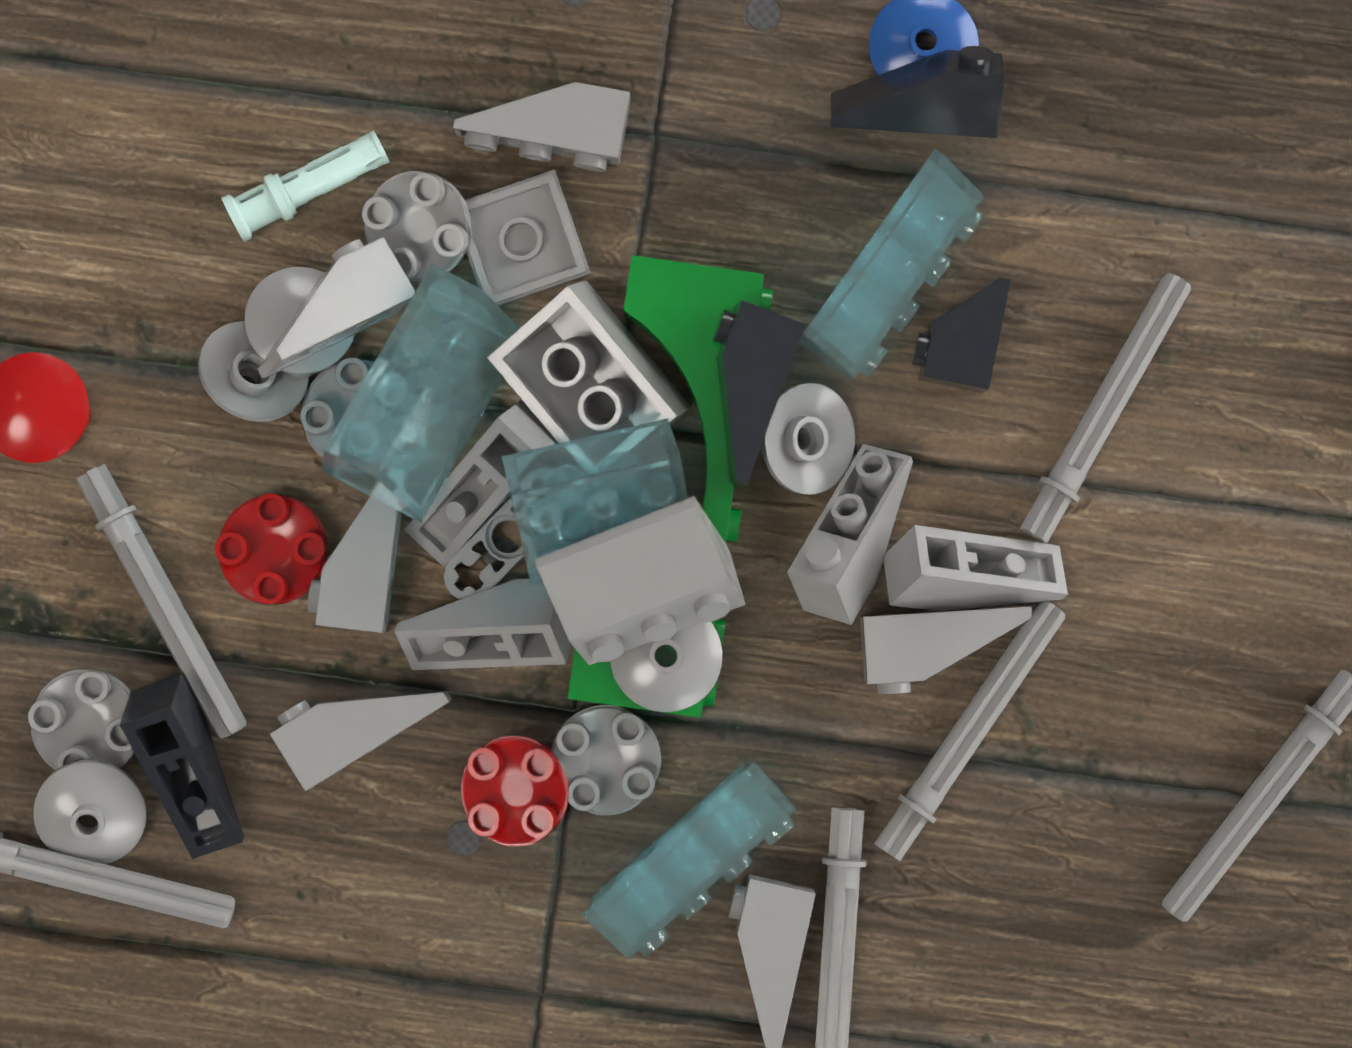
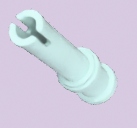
(282, 195)

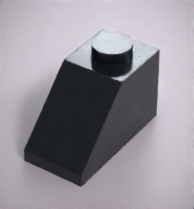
(964, 341)

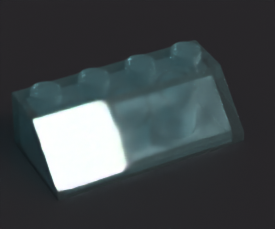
(892, 268)
(421, 396)
(690, 858)

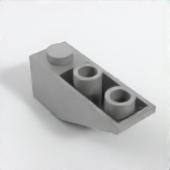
(564, 121)
(851, 536)

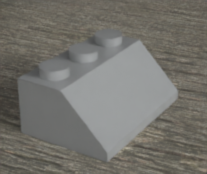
(585, 369)
(641, 581)

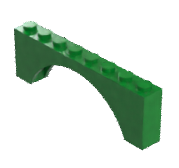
(681, 311)

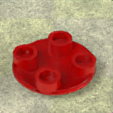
(40, 407)
(272, 549)
(514, 791)

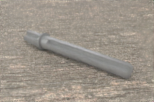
(1071, 468)
(161, 601)
(969, 730)
(1261, 798)
(115, 884)
(839, 927)

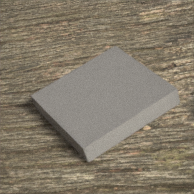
(524, 240)

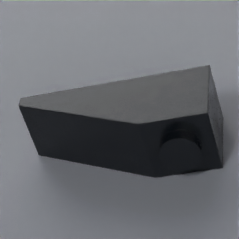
(934, 95)
(751, 375)
(182, 764)

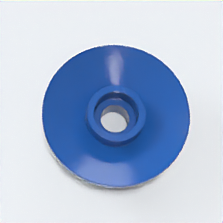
(899, 23)

